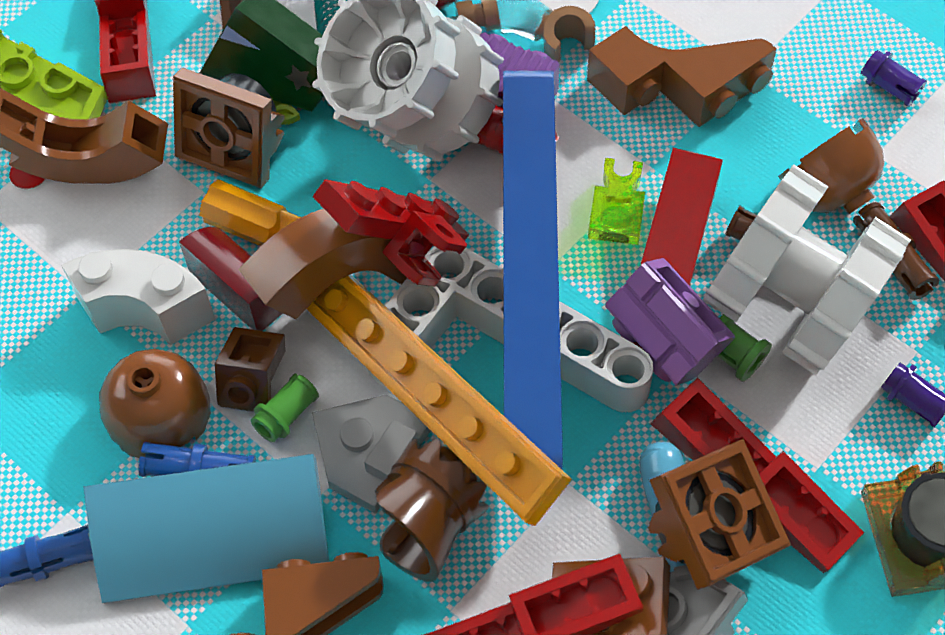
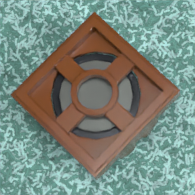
(223, 123)
(716, 515)

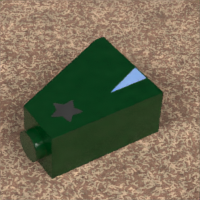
(271, 48)

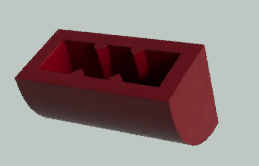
(215, 263)

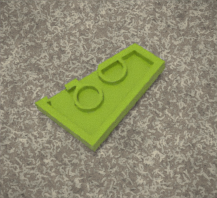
(48, 85)

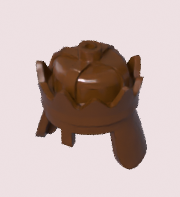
(431, 502)

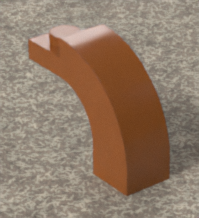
(81, 150)
(308, 259)

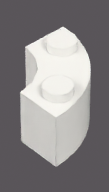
(140, 291)

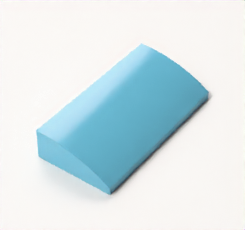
(204, 527)

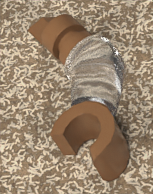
(533, 21)

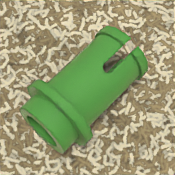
(284, 408)

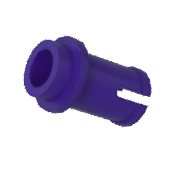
(892, 77)
(915, 393)

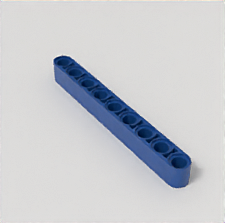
(531, 261)

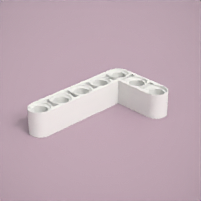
(482, 280)

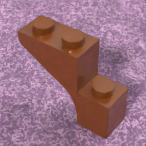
(697, 80)
(319, 596)

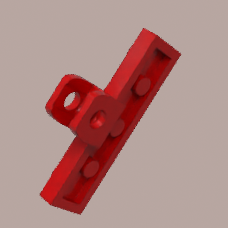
(406, 220)

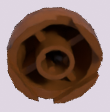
(847, 166)
(153, 400)

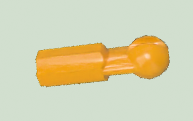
(243, 213)

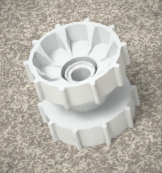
(408, 74)
(807, 270)

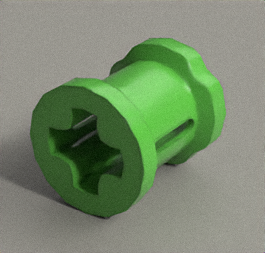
(744, 352)

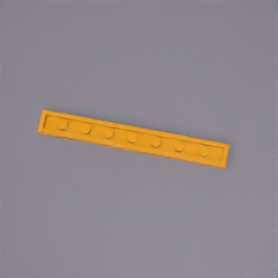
(441, 399)

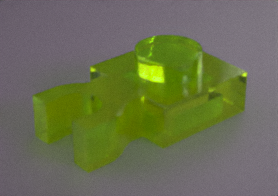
(617, 206)

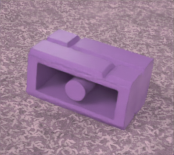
(668, 322)

